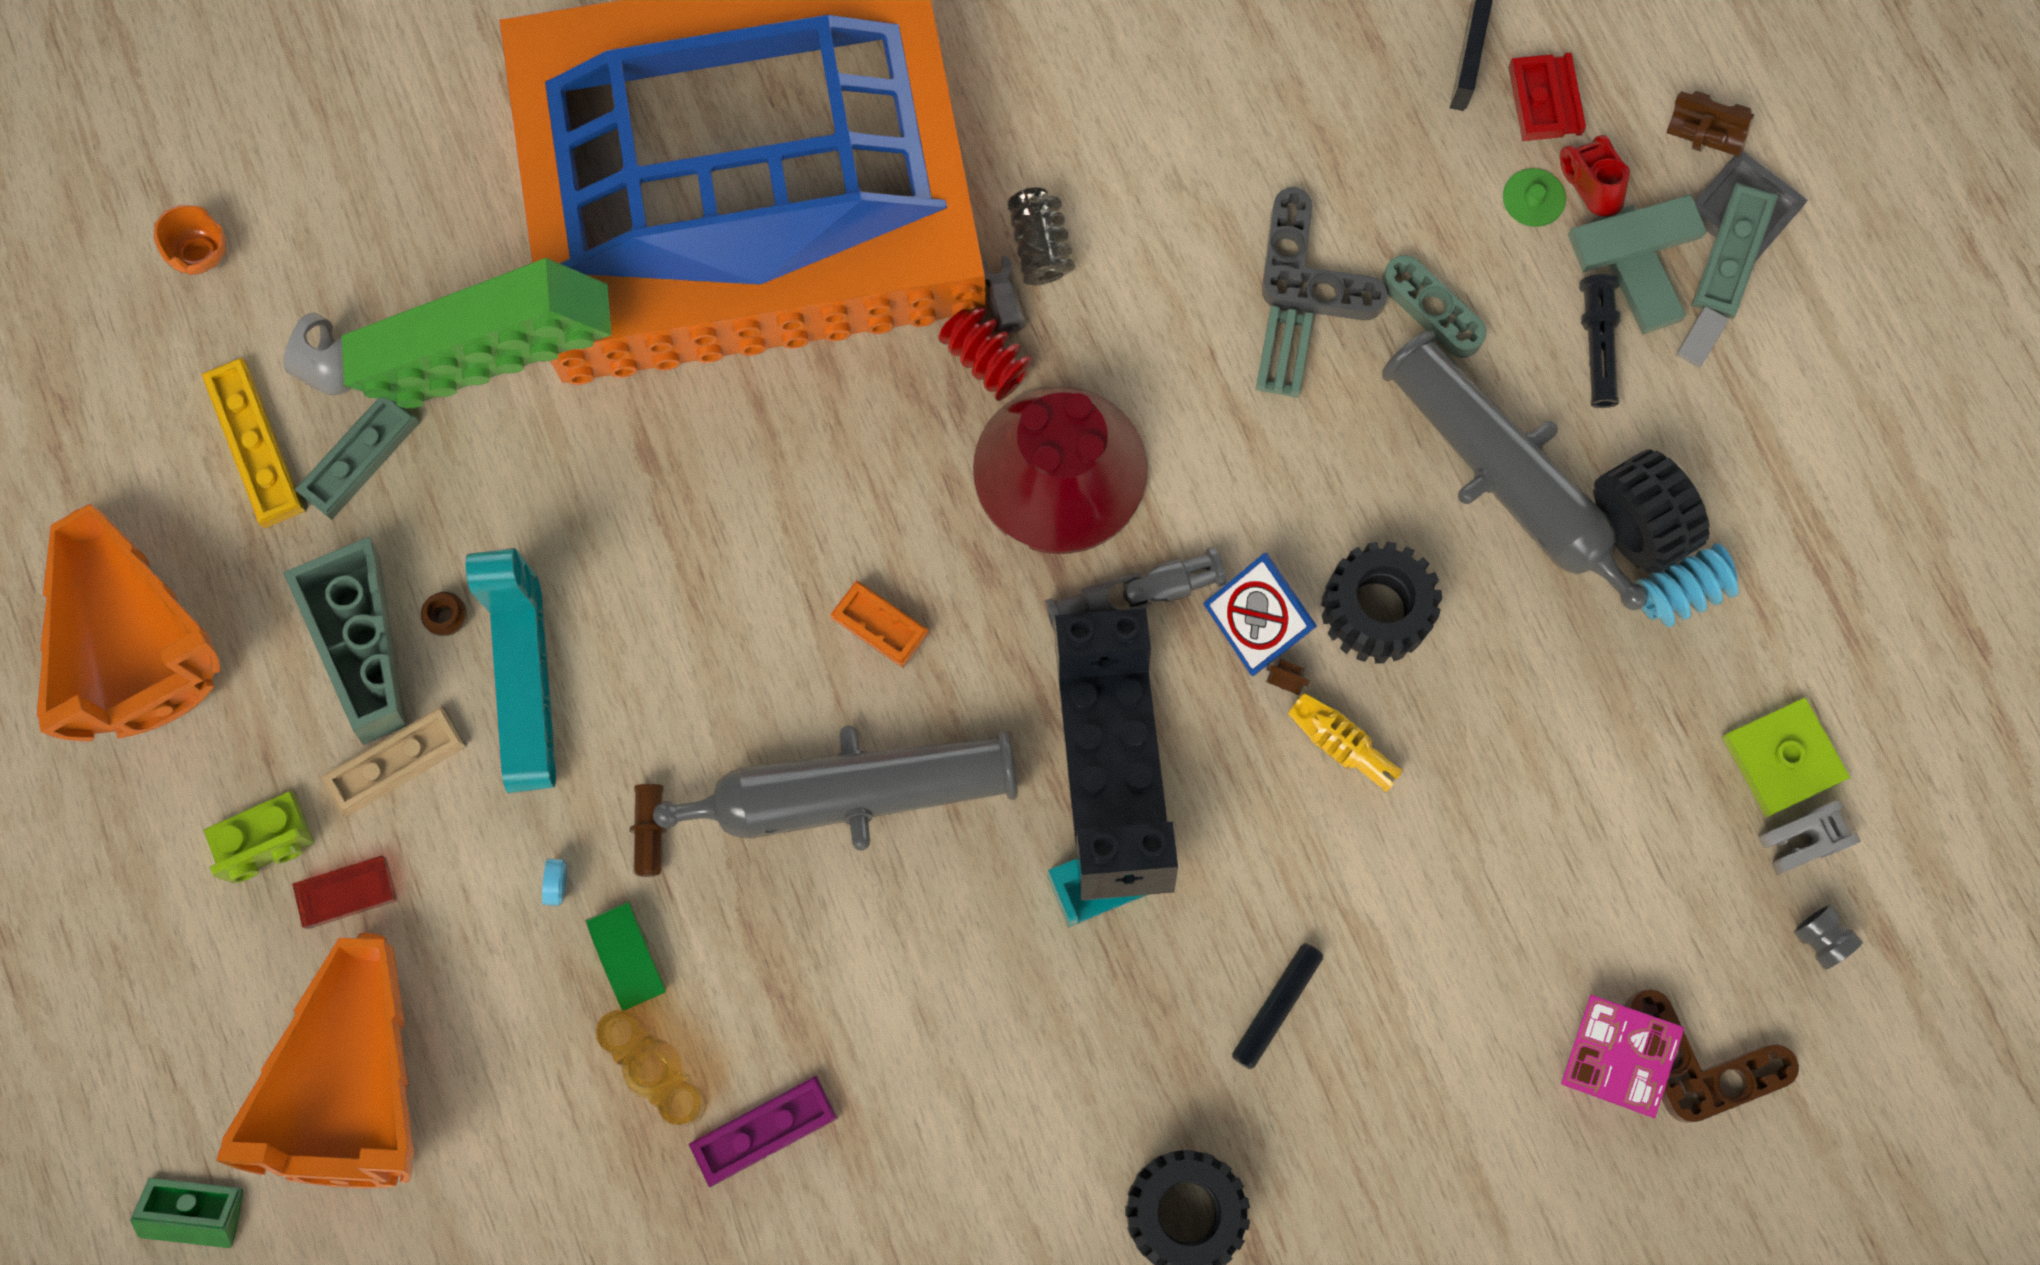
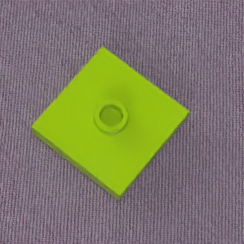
(1785, 757)

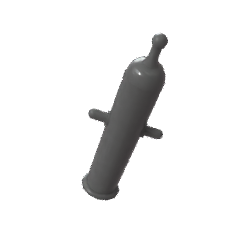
(1511, 465)
(851, 787)

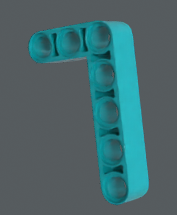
(515, 604)

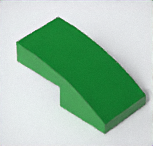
(625, 955)

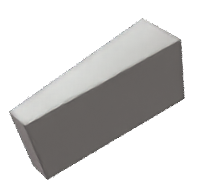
(1702, 336)

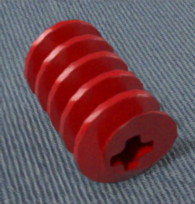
(985, 352)

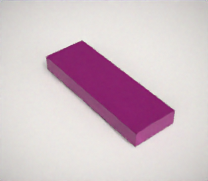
(763, 1131)

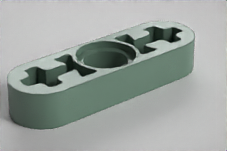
(1464, 319)

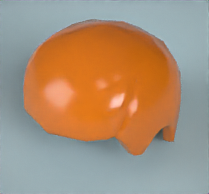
(189, 239)

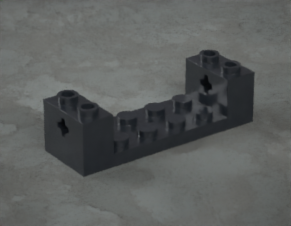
(1113, 755)

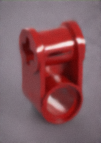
(1597, 175)

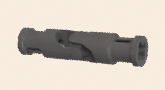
(1165, 583)

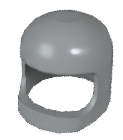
(316, 367)

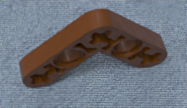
(1707, 1082)

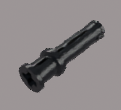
(1604, 320)

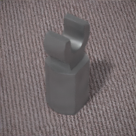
(1004, 298)

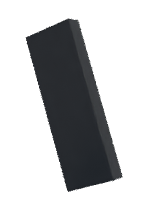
(1470, 54)

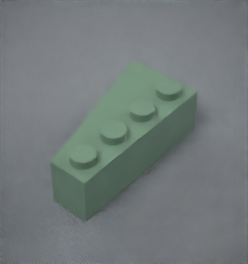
(351, 628)

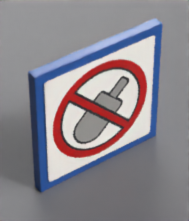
(1259, 614)

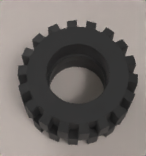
(1652, 510)
(1400, 574)
(1217, 1180)

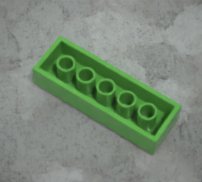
(477, 334)

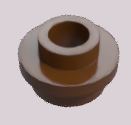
(432, 609)
(1287, 676)

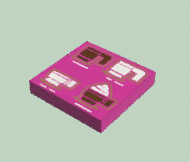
(1622, 1056)

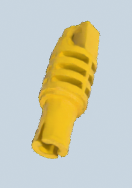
(1342, 740)

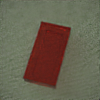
(344, 892)

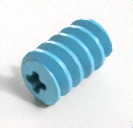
(1690, 584)

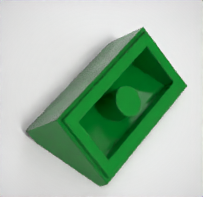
(188, 1212)

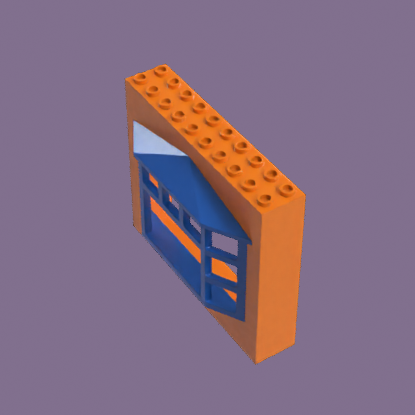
(760, 272)

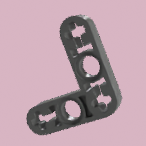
(1294, 270)

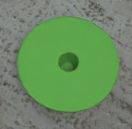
(1534, 197)

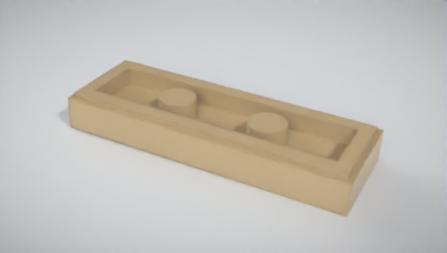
(393, 761)

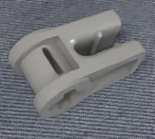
(1826, 832)

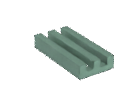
(1290, 319)

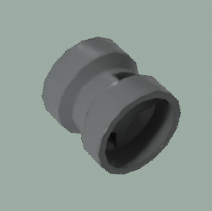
(1828, 937)

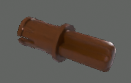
(646, 832)

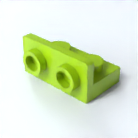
(258, 837)

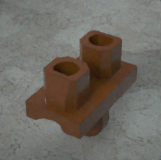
(1710, 123)

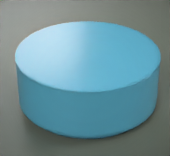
(554, 882)

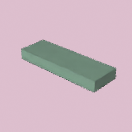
(1636, 233)
(1734, 250)
(1647, 289)
(357, 456)

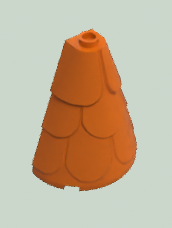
(114, 637)
(335, 1083)

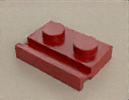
(1546, 96)

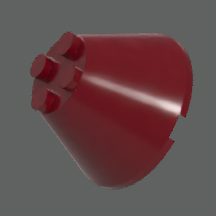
(1060, 469)

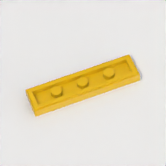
(253, 443)

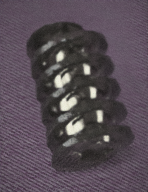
(1040, 236)

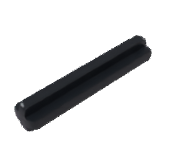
(1277, 1006)

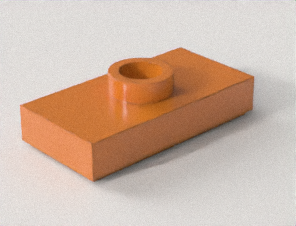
(879, 624)

